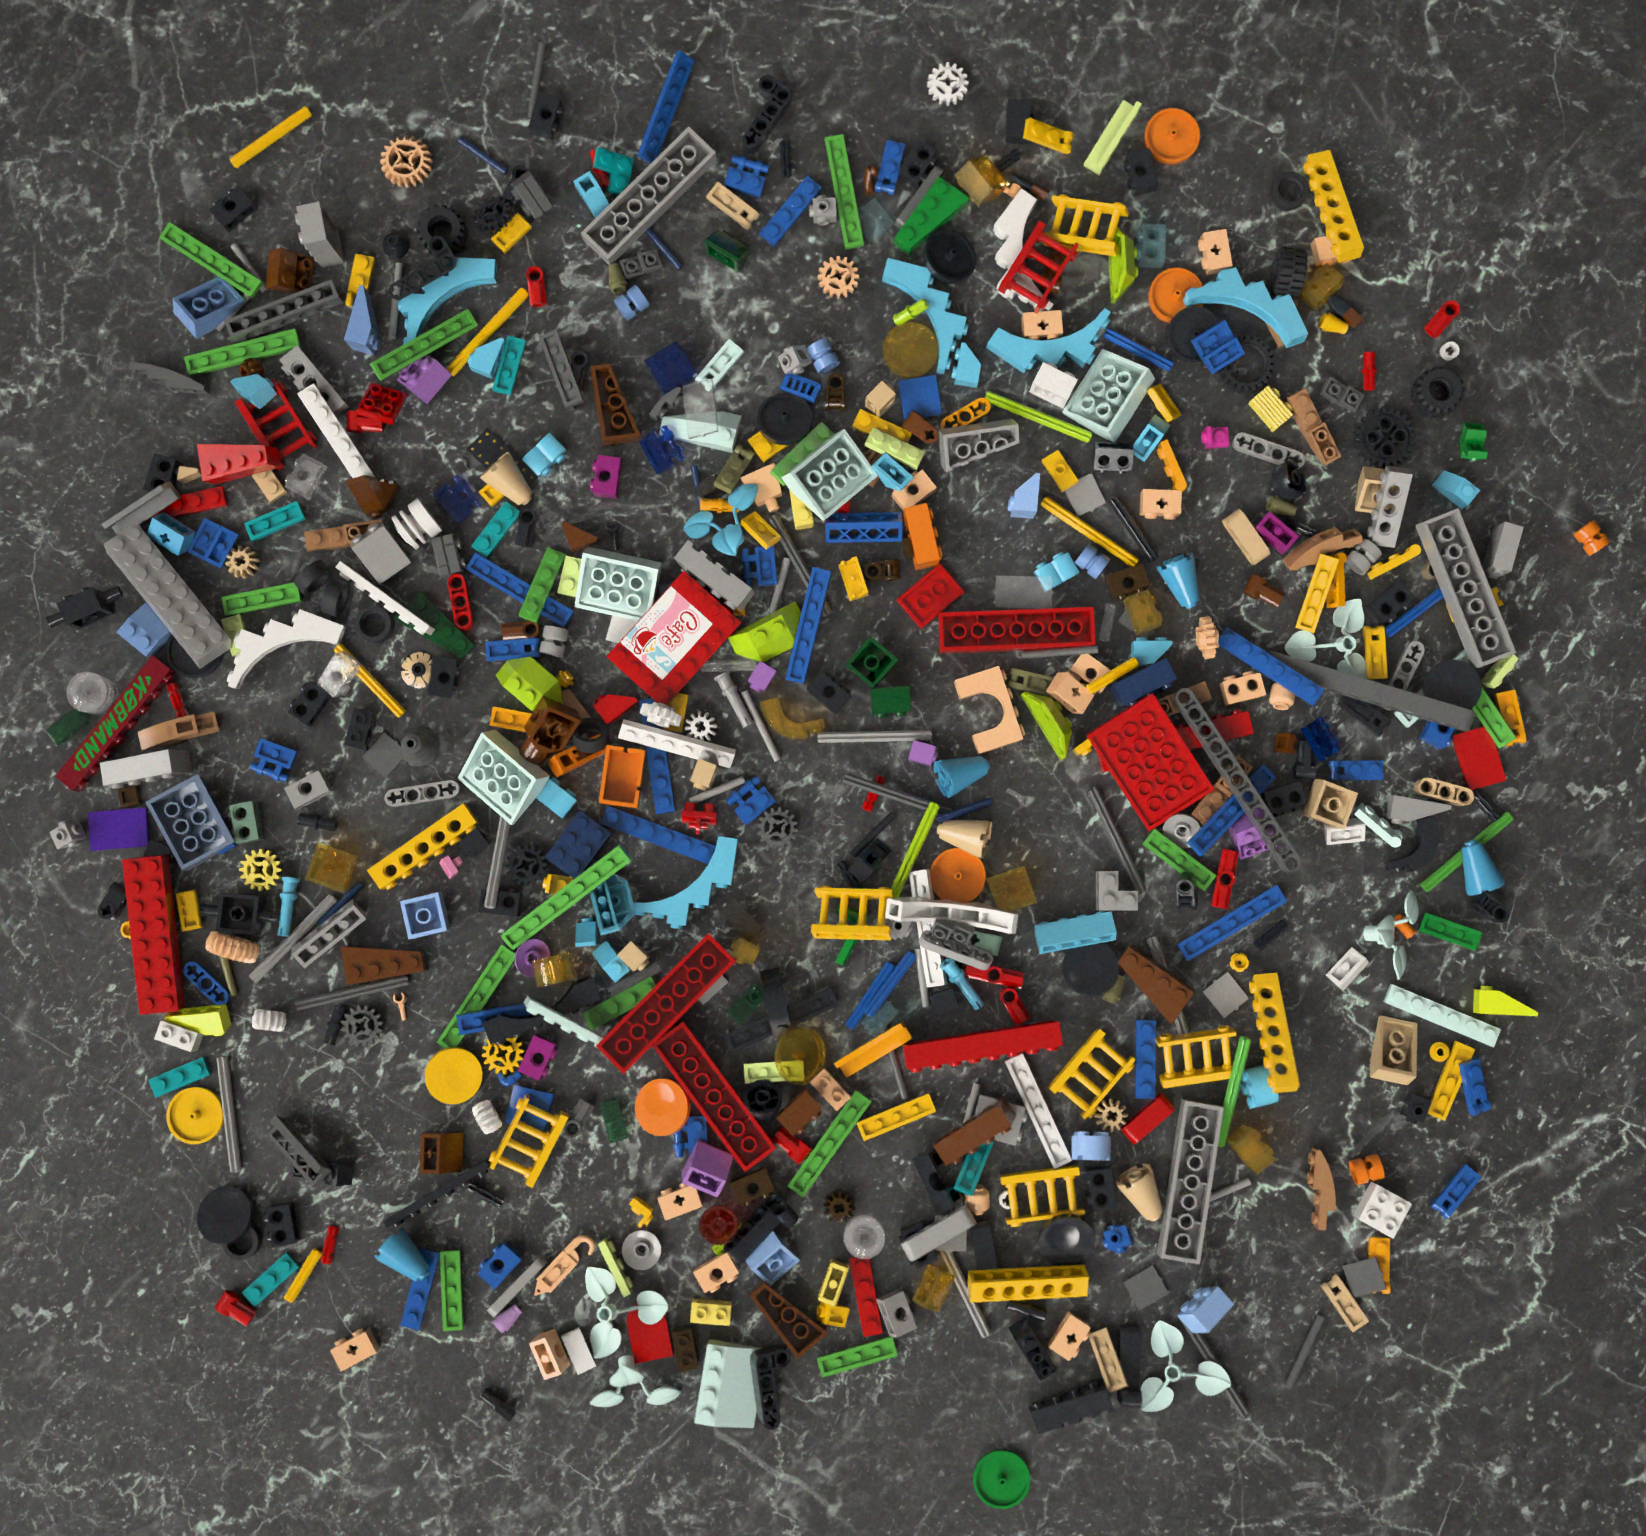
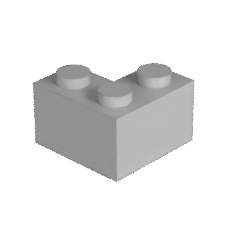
(1108, 895)

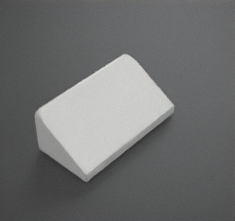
(1353, 832)
(1347, 968)

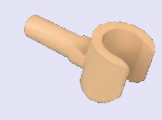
(1013, 190)
(401, 1005)

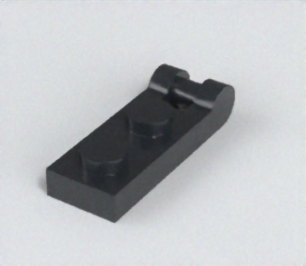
(1364, 714)

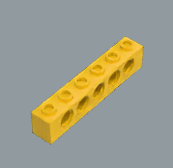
(1343, 249)
(380, 872)
(1270, 984)
(1027, 1283)

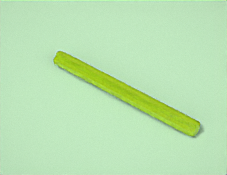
(1038, 416)
(914, 848)

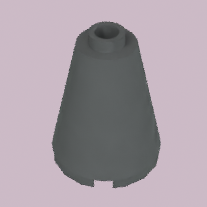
(419, 747)

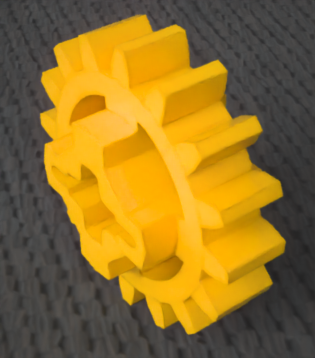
(508, 1062)

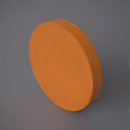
(1172, 136)
(1169, 290)
(957, 875)
(662, 1107)

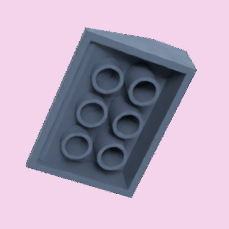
(190, 822)

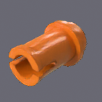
(1407, 930)

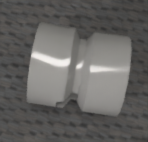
(1365, 554)
(554, 641)

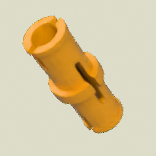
(716, 505)

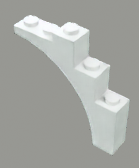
(1011, 228)
(254, 647)
(971, 914)

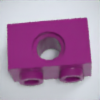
(609, 465)
(1276, 533)
(530, 1066)

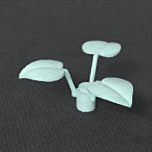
(1351, 619)
(1385, 932)
(603, 1337)
(1168, 1340)
(627, 1375)

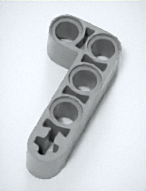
(938, 1232)

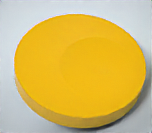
(453, 1075)
(195, 1115)

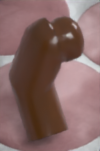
(868, 180)

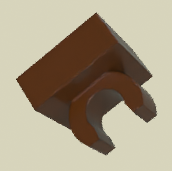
(1284, 743)

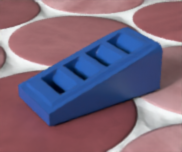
(811, 399)

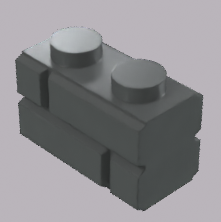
(531, 194)
(448, 555)

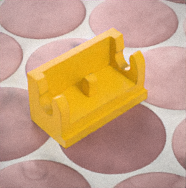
(853, 579)

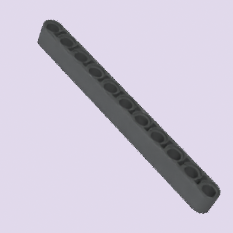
(1381, 694)
(1237, 790)

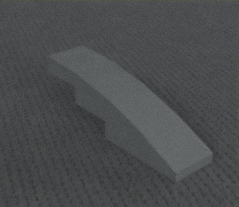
(174, 381)

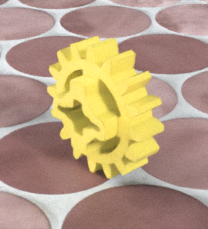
(255, 875)

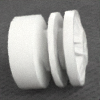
(416, 524)

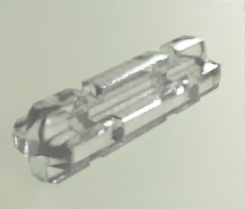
(1107, 622)

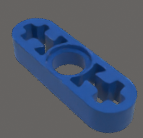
(200, 970)

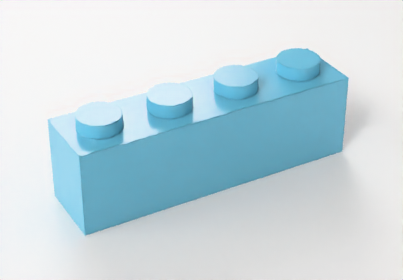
(1075, 932)

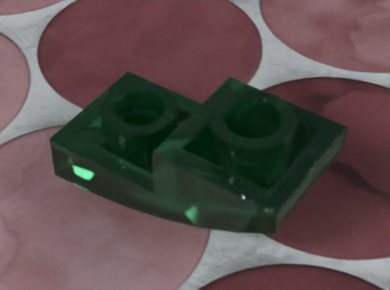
(64, 727)
(746, 1004)
(613, 1120)

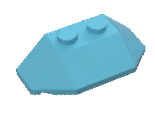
(612, 904)

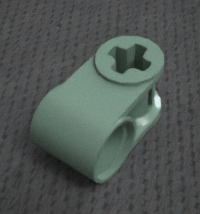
(987, 942)

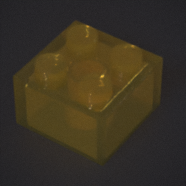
(981, 180)
(332, 867)
(1011, 889)
(1250, 1149)

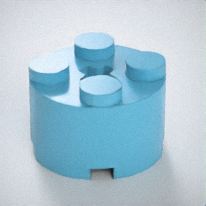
(1257, 1088)

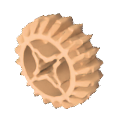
(417, 151)
(232, 947)

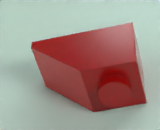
(613, 706)

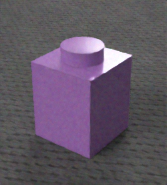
(761, 677)
(922, 753)

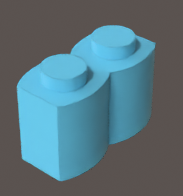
(545, 455)
(1061, 569)
(557, 798)

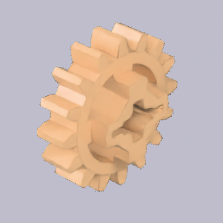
(830, 280)
(1207, 637)

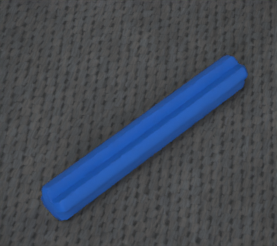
(1138, 349)
(1414, 612)
(890, 983)
(872, 990)

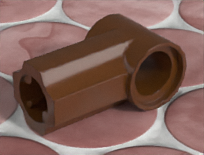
(1050, 274)
(1259, 589)
(518, 630)

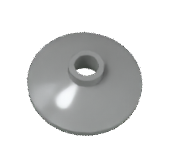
(1178, 836)
(637, 1259)

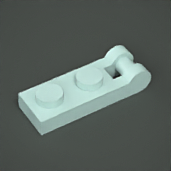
(721, 362)
(1379, 825)

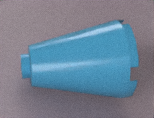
(1181, 579)
(959, 773)
(1479, 869)
(403, 1256)

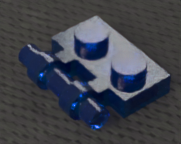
(657, 453)
(453, 503)
(1321, 739)

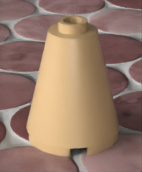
(508, 480)
(967, 835)
(1141, 1190)

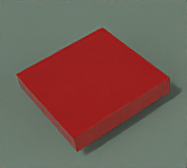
(381, 403)

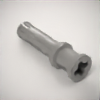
(730, 690)

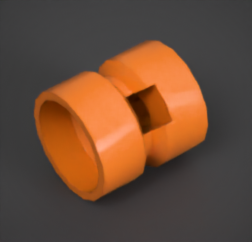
(1591, 537)
(1366, 1169)

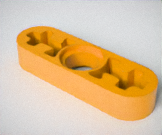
(980, 414)

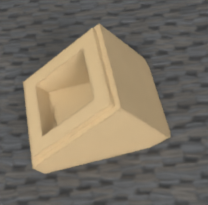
(188, 474)

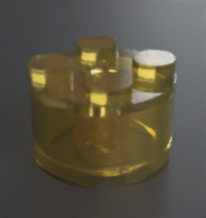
(553, 969)

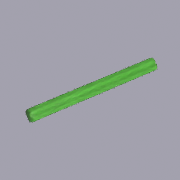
(1457, 859)
(1233, 1087)

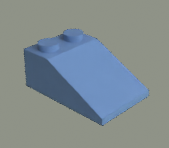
(206, 306)
(362, 327)
(145, 631)

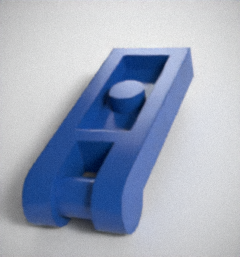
(890, 166)
(512, 649)
(1356, 770)
(1474, 1086)
(1456, 1191)

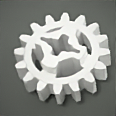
(939, 84)
(660, 714)

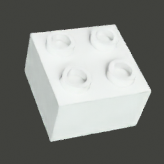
(1053, 384)
(1382, 1209)

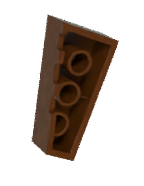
(613, 414)
(370, 964)
(1159, 984)
(975, 1132)
(790, 1323)

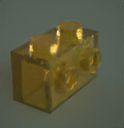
(1321, 286)
(1143, 612)
(744, 951)
(933, 1288)

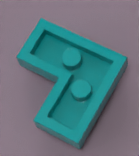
(618, 167)

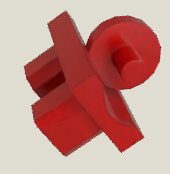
(697, 819)

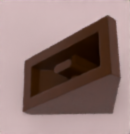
(578, 538)

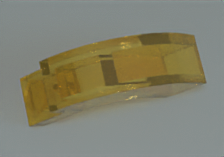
(780, 724)

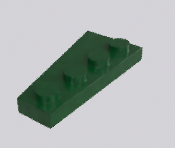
(445, 634)

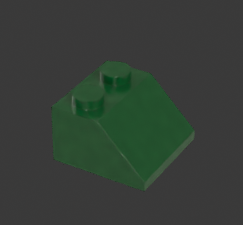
(727, 250)
(871, 662)
(890, 701)

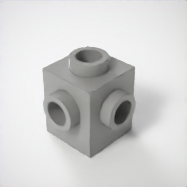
(823, 210)
(794, 359)
(68, 834)
(904, 931)

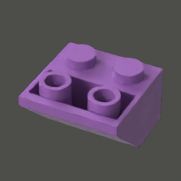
(424, 378)
(1246, 837)
(707, 1168)

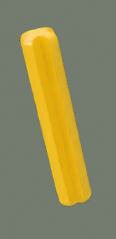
(1112, 675)
(302, 1275)

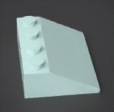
(1109, 395)
(830, 475)
(617, 583)
(502, 776)
(727, 1386)

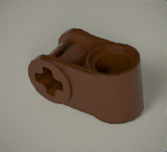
(918, 425)

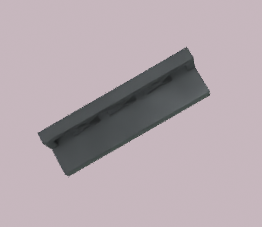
(561, 369)
(143, 508)
(301, 1148)

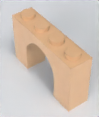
(992, 683)

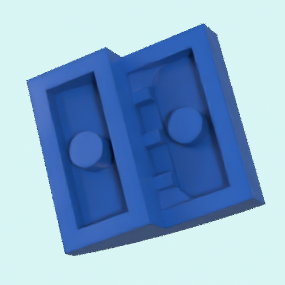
(1217, 346)
(920, 395)
(212, 543)
(538, 1099)

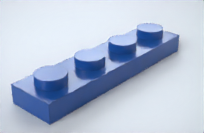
(790, 211)
(472, 1023)
(1145, 1059)
(419, 1293)

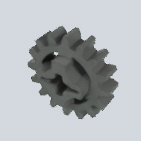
(769, 817)
(369, 1031)

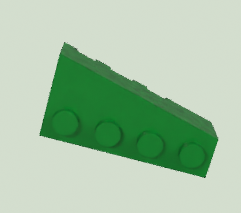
(933, 212)

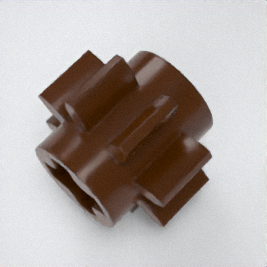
(251, 367)

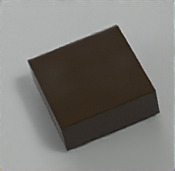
(907, 549)
(129, 796)

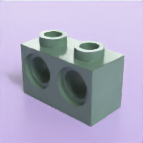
(251, 820)

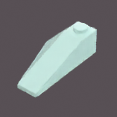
(723, 440)

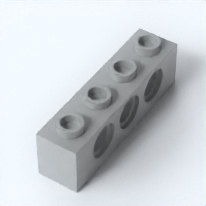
(293, 361)
(1388, 535)
(328, 933)

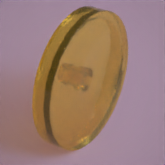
(910, 350)
(800, 1055)

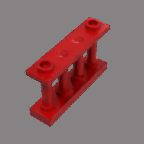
(1020, 267)
(257, 424)

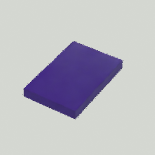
(118, 829)

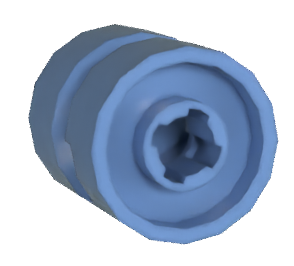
(637, 299)
(824, 358)
(1092, 561)

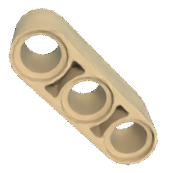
(1246, 537)
(1453, 791)

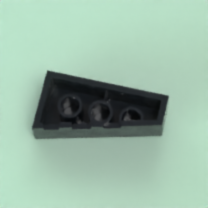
(1071, 1407)

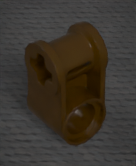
(835, 396)
(884, 571)

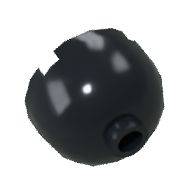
(1287, 481)
(763, 1099)

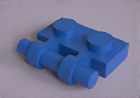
(744, 181)
(765, 565)
(276, 754)
(754, 805)
(696, 1130)

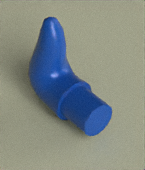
(511, 1079)

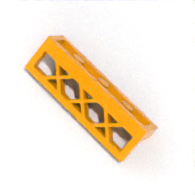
(874, 1049)

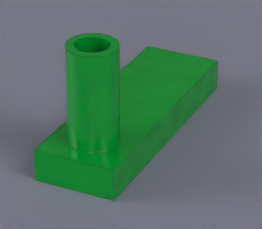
(1451, 932)
(849, 944)

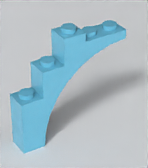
(467, 274)
(915, 282)
(1254, 297)
(1076, 347)
(718, 871)

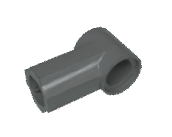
(579, 1116)

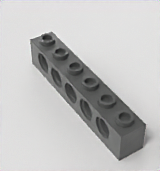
(284, 311)

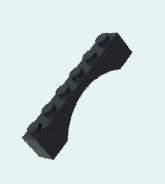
(502, 1026)

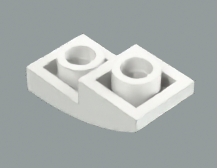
(578, 1351)

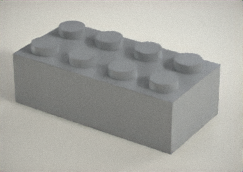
(319, 234)

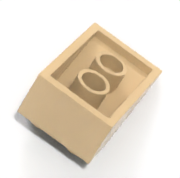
(1394, 1051)

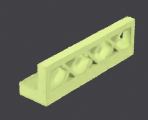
(1112, 136)

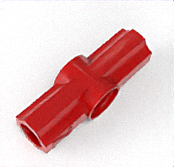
(1222, 892)
(1006, 976)

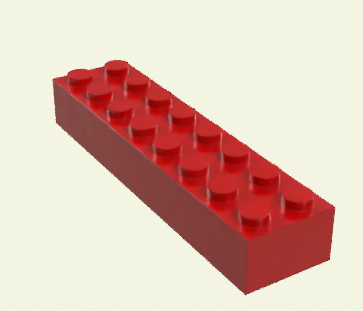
(1015, 630)
(153, 934)
(666, 1003)
(982, 1044)
(714, 1096)

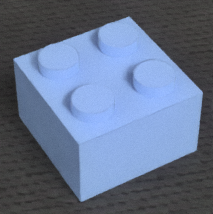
(425, 915)
(1204, 1309)

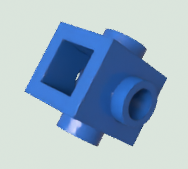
(1124, 1235)

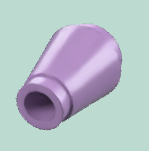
(505, 1319)

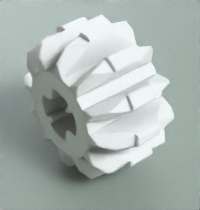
(694, 730)
(269, 1020)
(487, 1116)

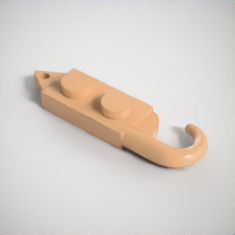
(561, 1265)

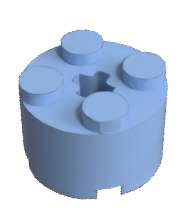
(1091, 1147)

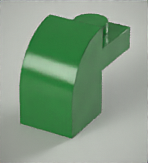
(1472, 441)

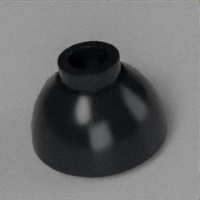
(395, 245)

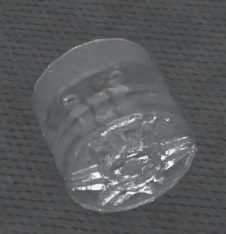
(102, 695)
(861, 1224)

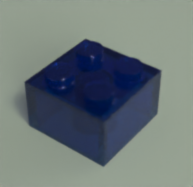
(671, 368)

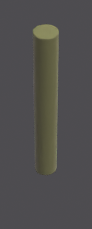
(228, 976)

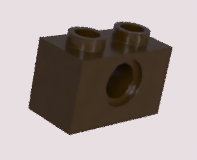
(1137, 576)
(761, 1178)
(685, 1348)

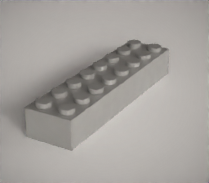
(649, 196)
(1465, 589)
(168, 595)
(1190, 1181)

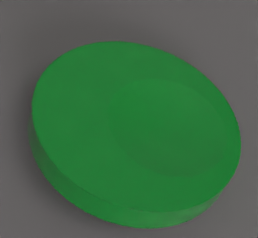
(1001, 1479)

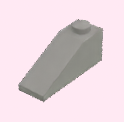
(1407, 809)

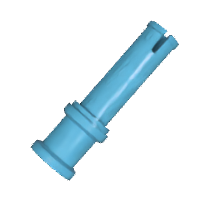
(288, 896)
(957, 976)

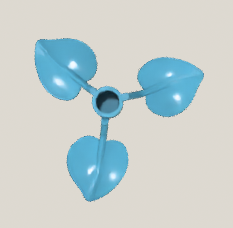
(732, 535)

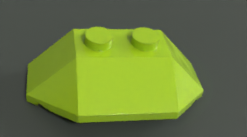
(1122, 268)
(768, 635)
(529, 681)
(1051, 721)

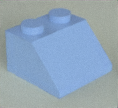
(1025, 499)
(772, 1259)

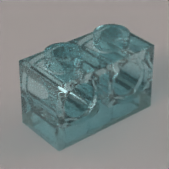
(1156, 246)

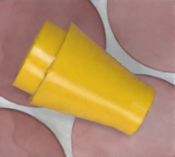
(1331, 323)

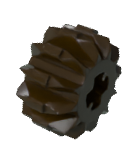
(837, 1200)

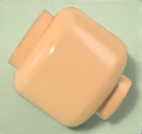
(1281, 697)
(978, 1201)

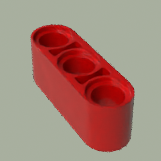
(455, 595)
(1147, 1118)

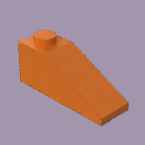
(571, 759)

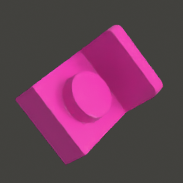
(1215, 437)

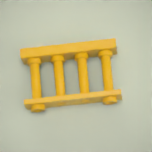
(1089, 243)
(860, 930)
(1084, 1055)
(1189, 1074)
(548, 1138)
(1030, 1177)

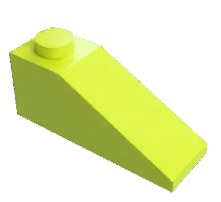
(1495, 1002)
(204, 1019)

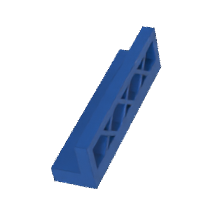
(864, 522)

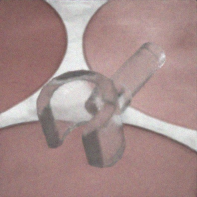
(1019, 797)

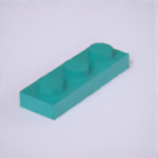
(509, 365)
(274, 521)
(496, 530)
(179, 1077)
(972, 1169)
(271, 1279)

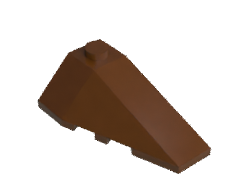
(373, 495)

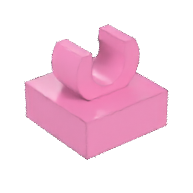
(450, 866)

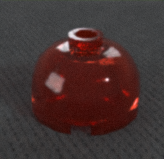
(718, 1224)

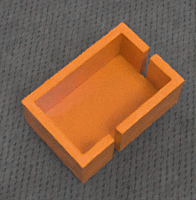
(922, 536)
(622, 777)

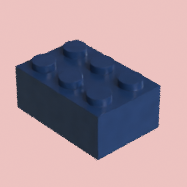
(1142, 683)
(579, 845)

